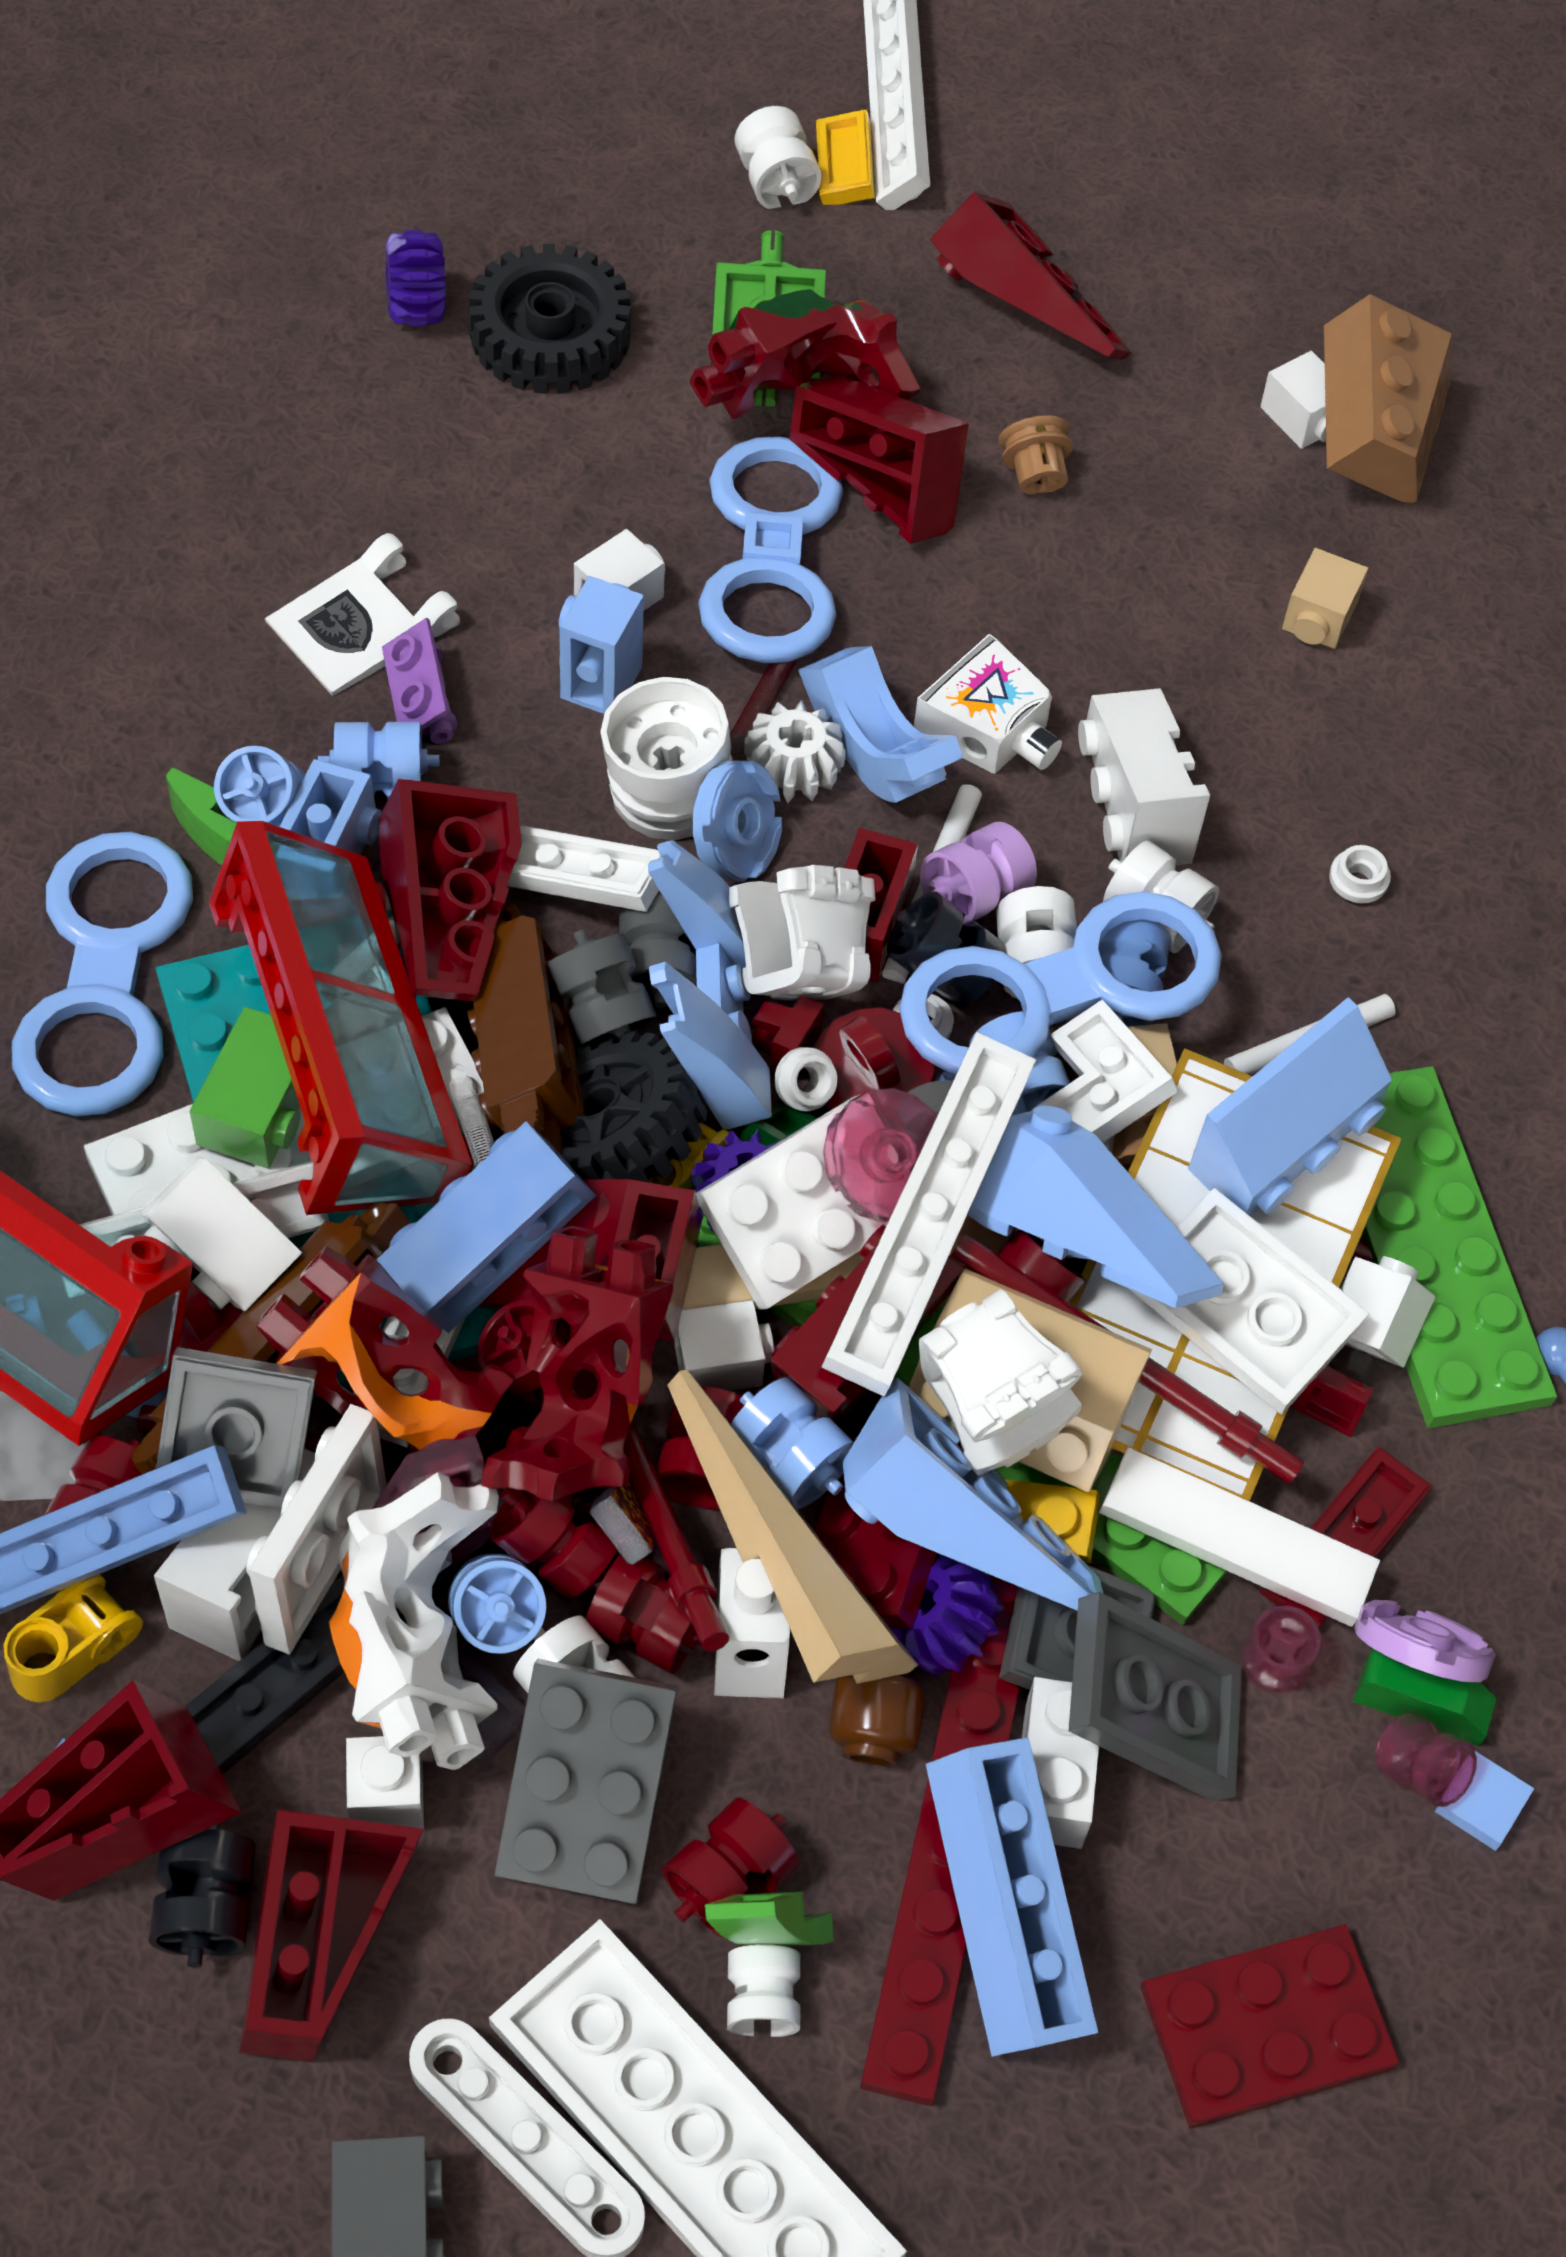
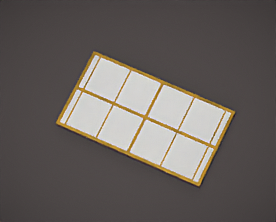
(1316, 1222)

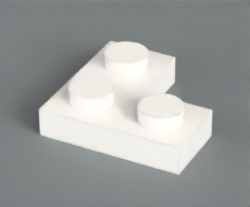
(1115, 1071)

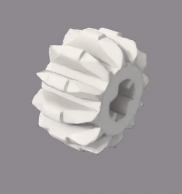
(797, 749)

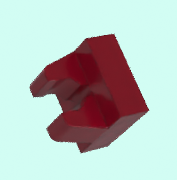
(787, 1028)

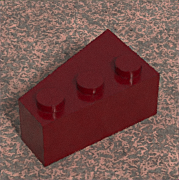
(887, 448)
(806, 1347)
(111, 1796)
(316, 1919)

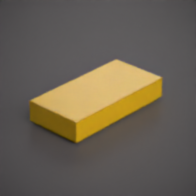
(845, 158)

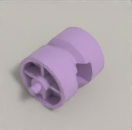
(980, 869)

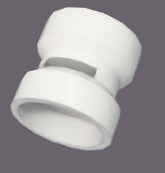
(763, 1989)

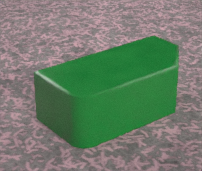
(1447, 1703)

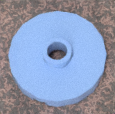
(736, 820)

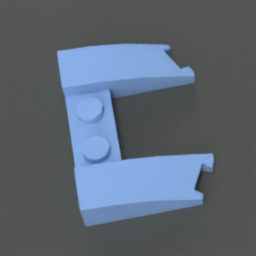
(709, 1020)

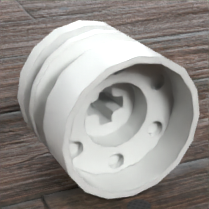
(658, 751)

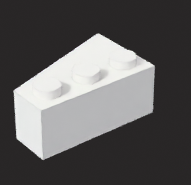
(1142, 774)
(207, 1580)

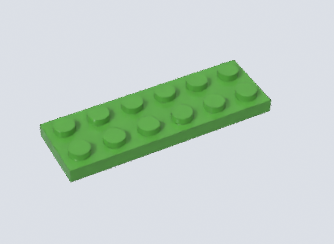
(1476, 1342)

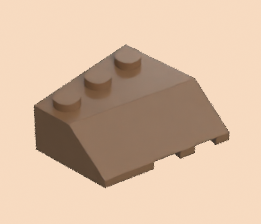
(1384, 395)

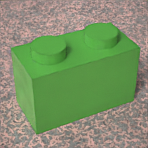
(248, 1095)

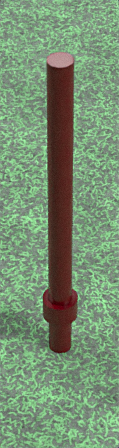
(1236, 1432)
(688, 1581)

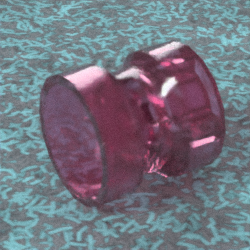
(1288, 1637)
(1431, 1762)

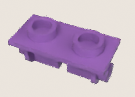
(418, 682)

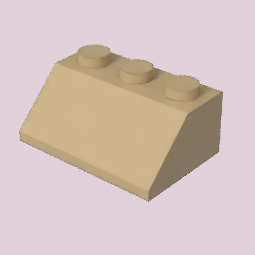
(1107, 1384)

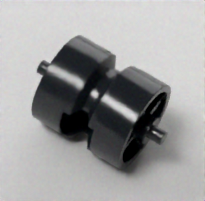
(935, 926)
(202, 1897)

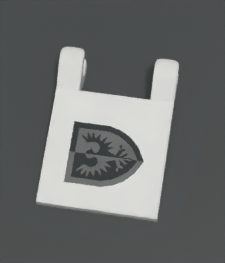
(351, 615)

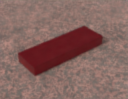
(1367, 1512)

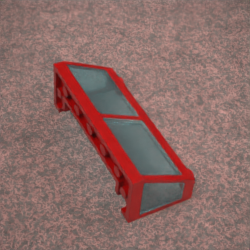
(343, 1020)
(83, 1321)

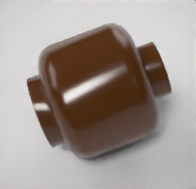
(877, 1718)

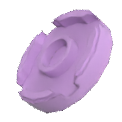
(1425, 1641)

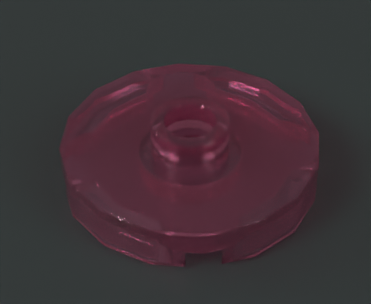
(859, 1143)

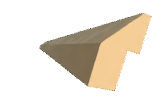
(822, 1605)

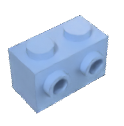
(600, 643)
(334, 807)

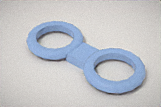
(770, 553)
(102, 974)
(1066, 981)

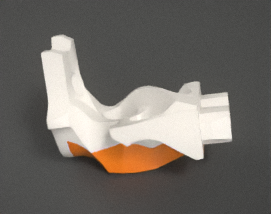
(410, 1671)

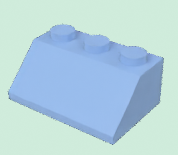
(1293, 1113)

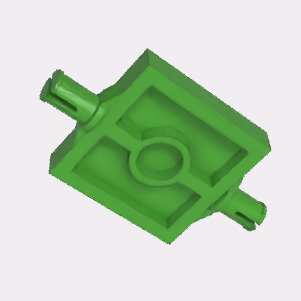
(758, 282)

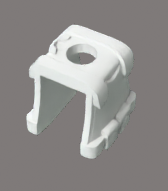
(805, 932)
(999, 1381)

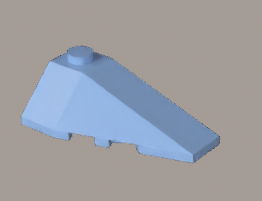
(1084, 1204)
(924, 1490)

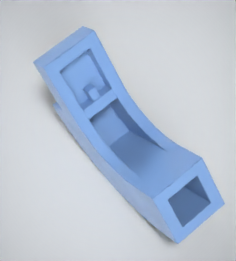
(878, 739)

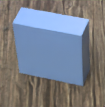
(1489, 1803)

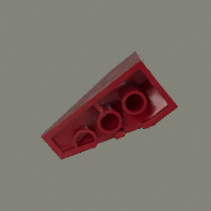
(1004, 255)
(446, 879)

